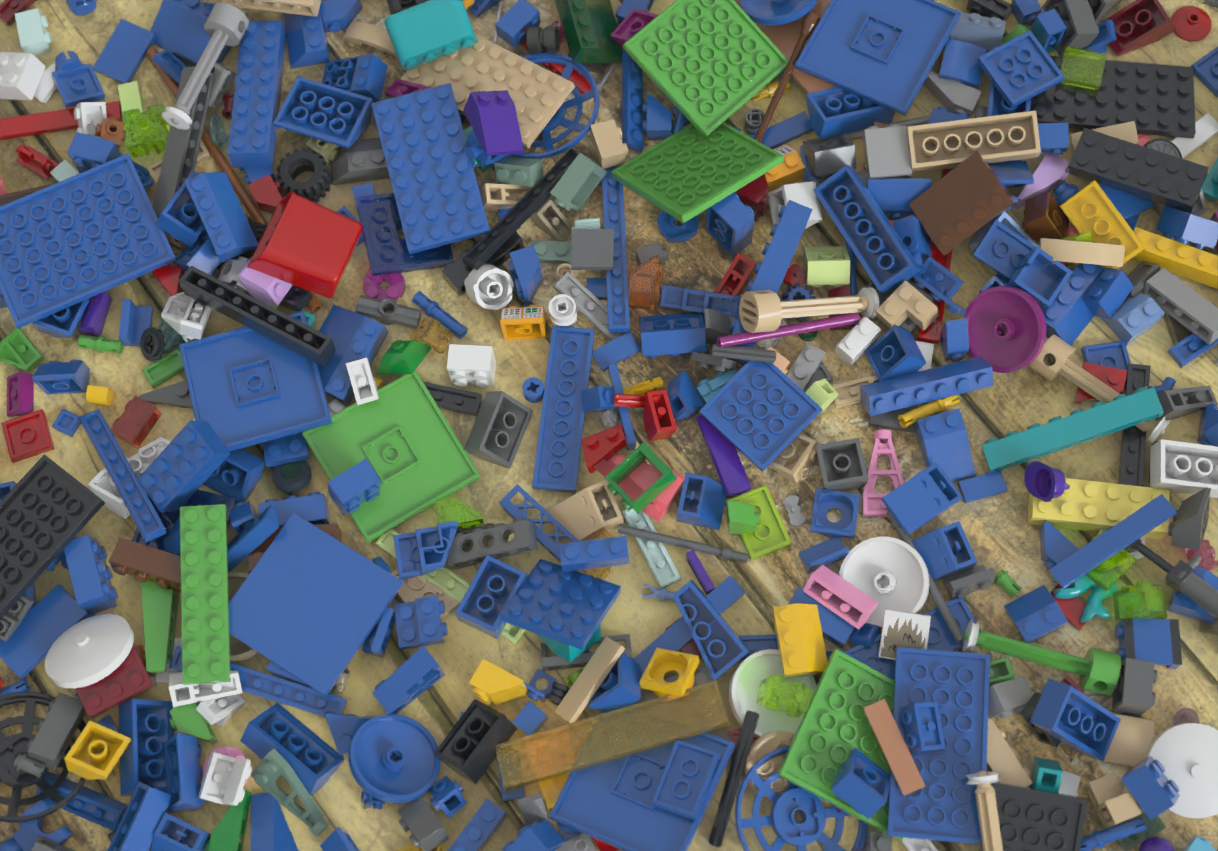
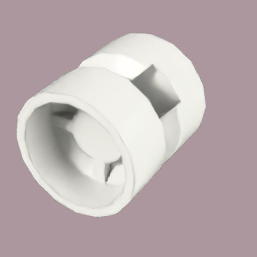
(562, 311)

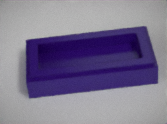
(699, 572)

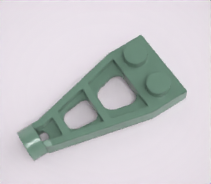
(266, 776)

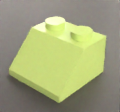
(827, 266)

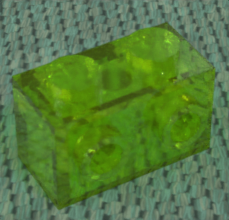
(784, 696)

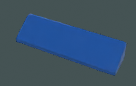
(252, 536)
(89, 803)

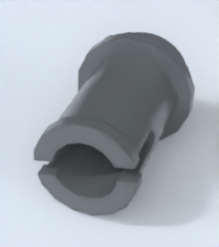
(29, 765)

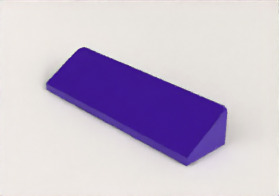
(725, 459)

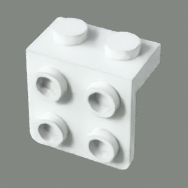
(225, 779)

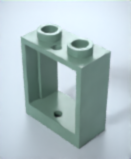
(578, 183)

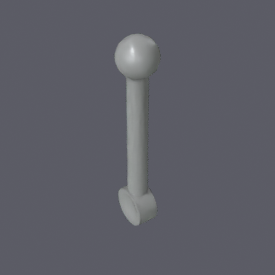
(600, 85)

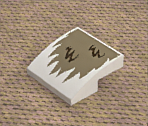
(903, 630)

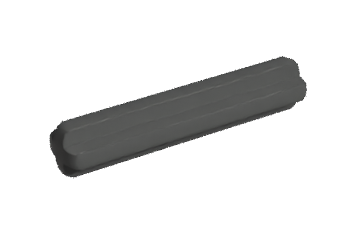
(744, 353)

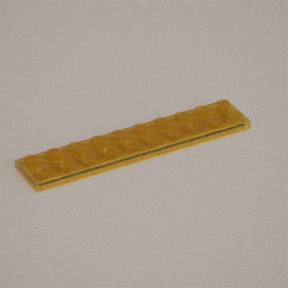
(611, 735)

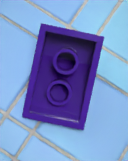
(494, 122)

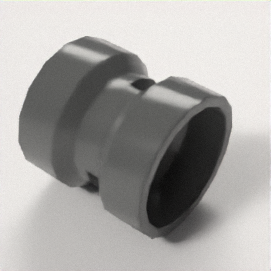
(753, 120)

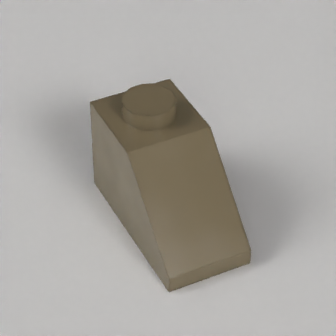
(552, 221)

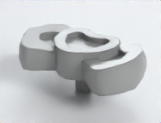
(791, 506)

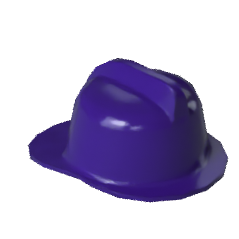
(1044, 481)

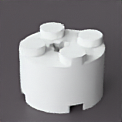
(500, 285)

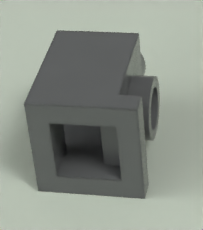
(648, 251)

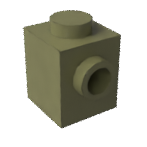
(327, 150)

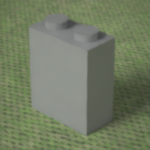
(887, 152)

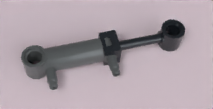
(1182, 578)

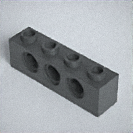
(523, 542)

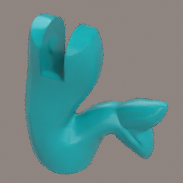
(1094, 600)

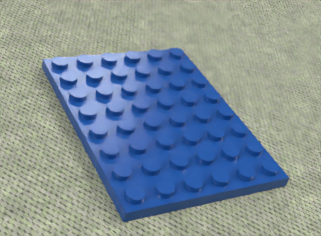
(78, 240)

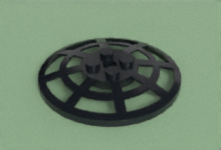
(16, 744)

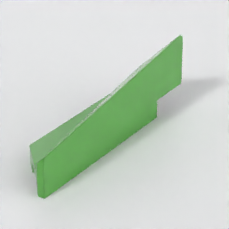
(159, 621)

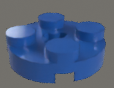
(677, 233)

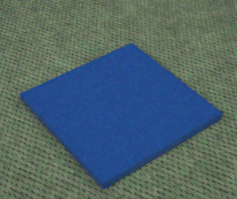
(878, 48)
(253, 387)
(310, 603)
(616, 798)

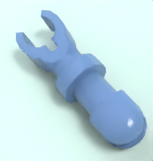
(658, 593)

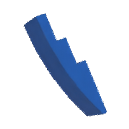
(699, 300)

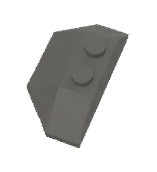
(360, 163)

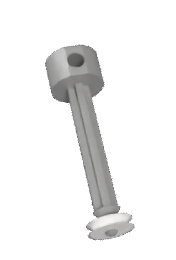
(225, 27)

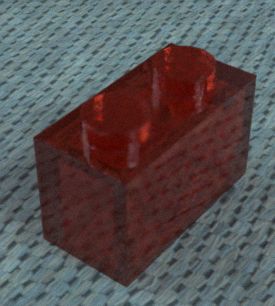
(136, 421)

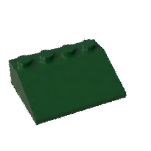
(588, 30)

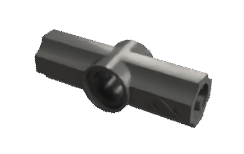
(376, 309)

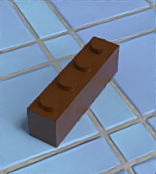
(147, 564)

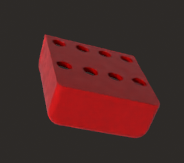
(307, 245)

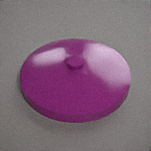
(1005, 328)

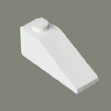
(188, 694)

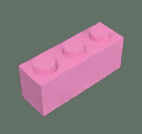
(840, 596)

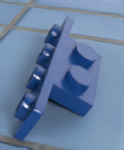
(941, 283)

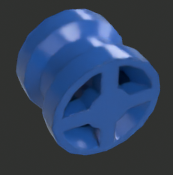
(533, 395)

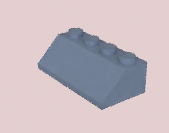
(979, 30)

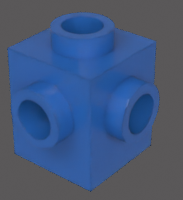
(447, 796)

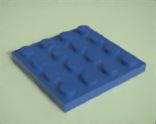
(760, 412)
(560, 604)

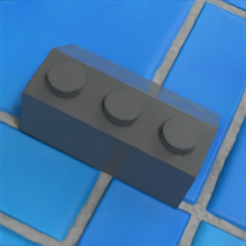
(1079, 22)
(498, 429)

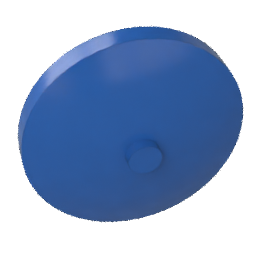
(776, 11)
(393, 758)

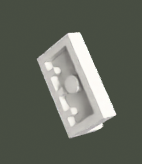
(88, 116)

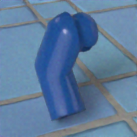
(1168, 384)

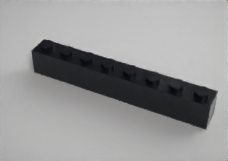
(257, 316)

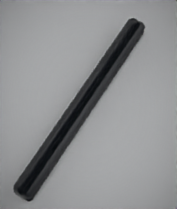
(733, 778)

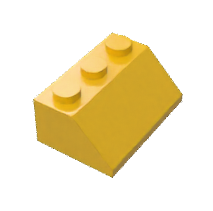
(799, 640)
(496, 685)

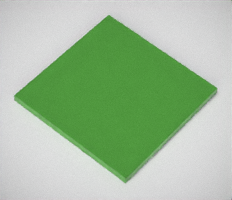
(405, 445)

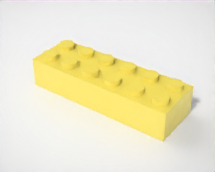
(1095, 506)

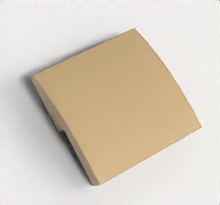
(1130, 740)

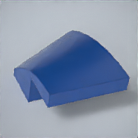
(424, 549)

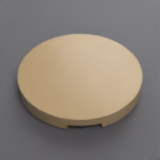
(762, 746)

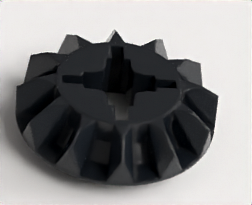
(149, 351)

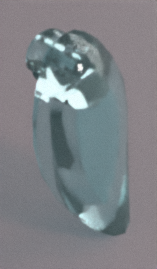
(217, 130)

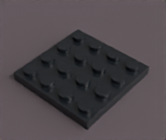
(1038, 819)

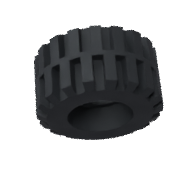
(302, 162)

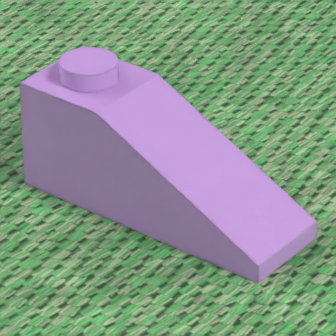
(1046, 177)

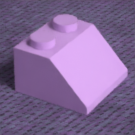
(263, 287)

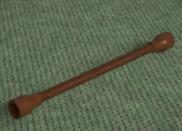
(808, 26)

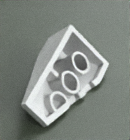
(104, 486)

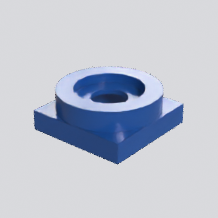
(845, 502)

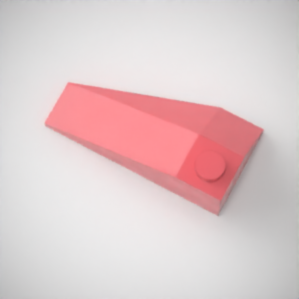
(640, 481)

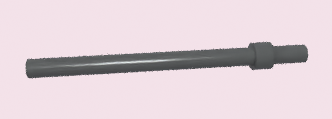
(725, 553)

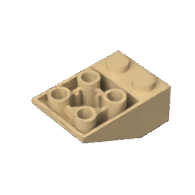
(588, 513)

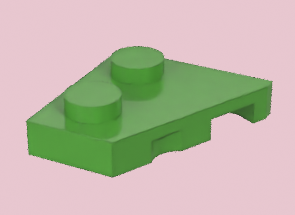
(20, 351)

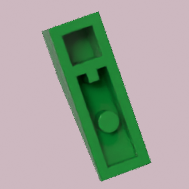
(231, 829)

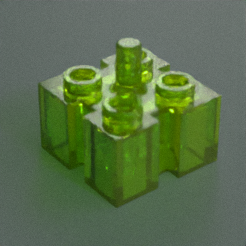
(146, 130)

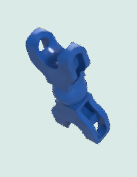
(30, 831)

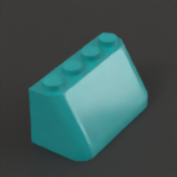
(430, 31)

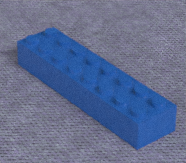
(257, 95)

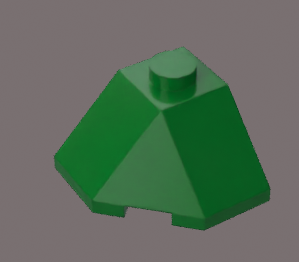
(403, 357)

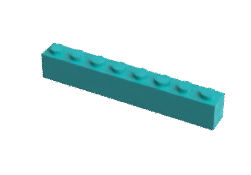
(1073, 429)

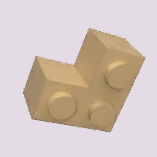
(907, 303)
(1110, 801)

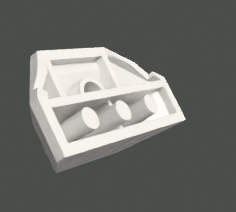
(186, 315)

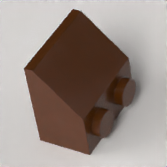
(1044, 218)

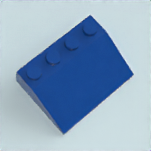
(181, 28)
(325, 112)
(353, 339)

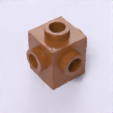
(111, 130)

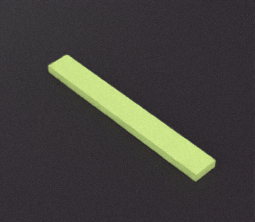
(449, 583)

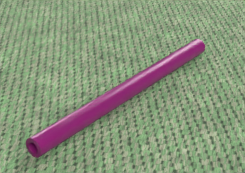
(791, 329)

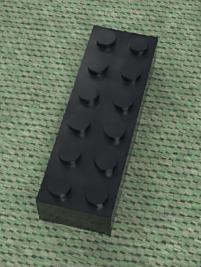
(1138, 170)

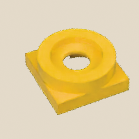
(668, 661)

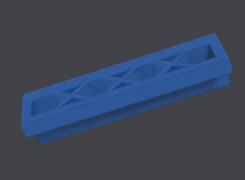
(544, 539)

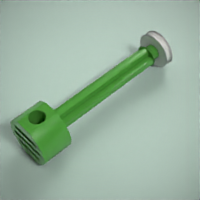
(1097, 670)

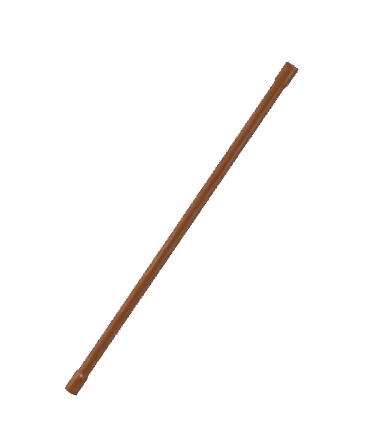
(314, 304)

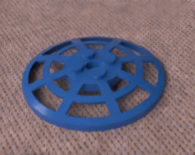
(558, 117)
(782, 814)

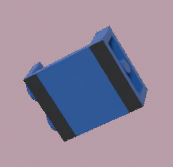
(1150, 641)

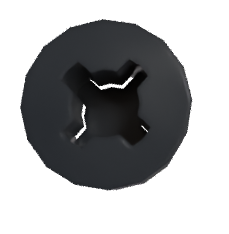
(557, 693)

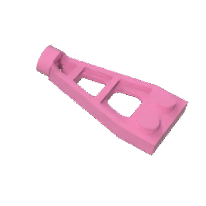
(871, 501)

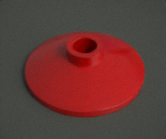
(1188, 29)

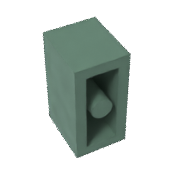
(519, 171)

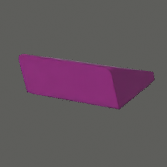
(20, 394)

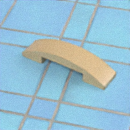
(370, 35)
(1083, 252)

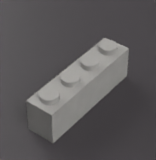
(1184, 304)

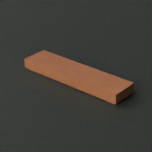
(893, 747)

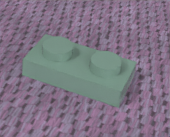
(553, 251)

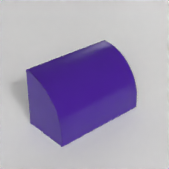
(95, 315)

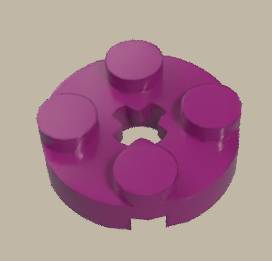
(393, 291)

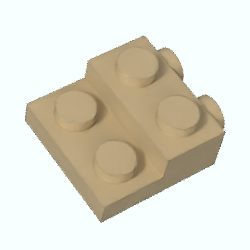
(796, 459)

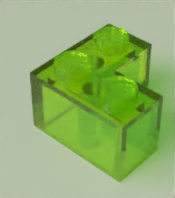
(1140, 601)

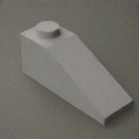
(953, 94)

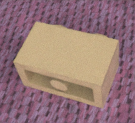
(608, 144)

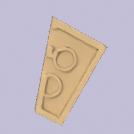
(419, 587)

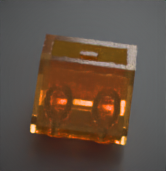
(645, 284)

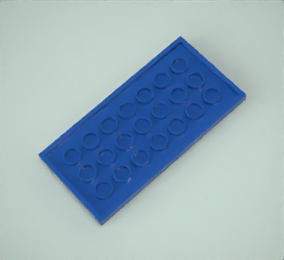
(429, 168)
(946, 804)

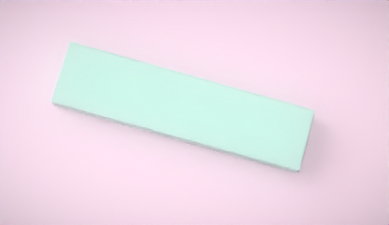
(654, 552)

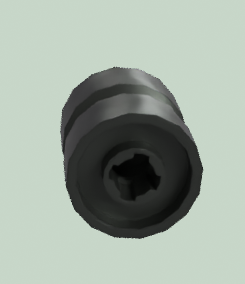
(543, 39)

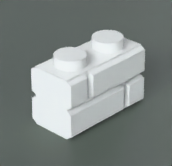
(857, 341)

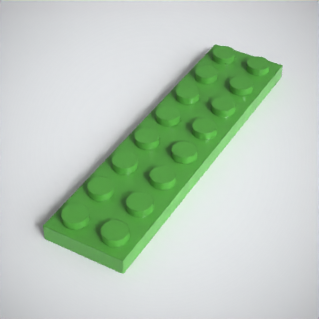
(204, 595)

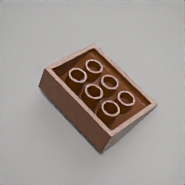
(961, 203)

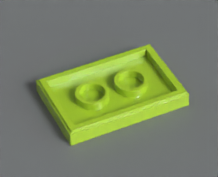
(771, 532)

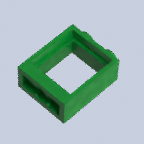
(628, 465)

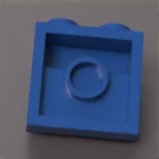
(420, 622)

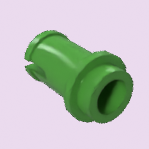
(1007, 583)

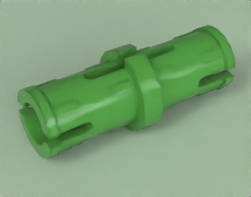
(100, 344)

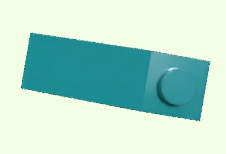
(1046, 775)

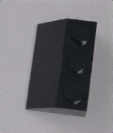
(472, 741)

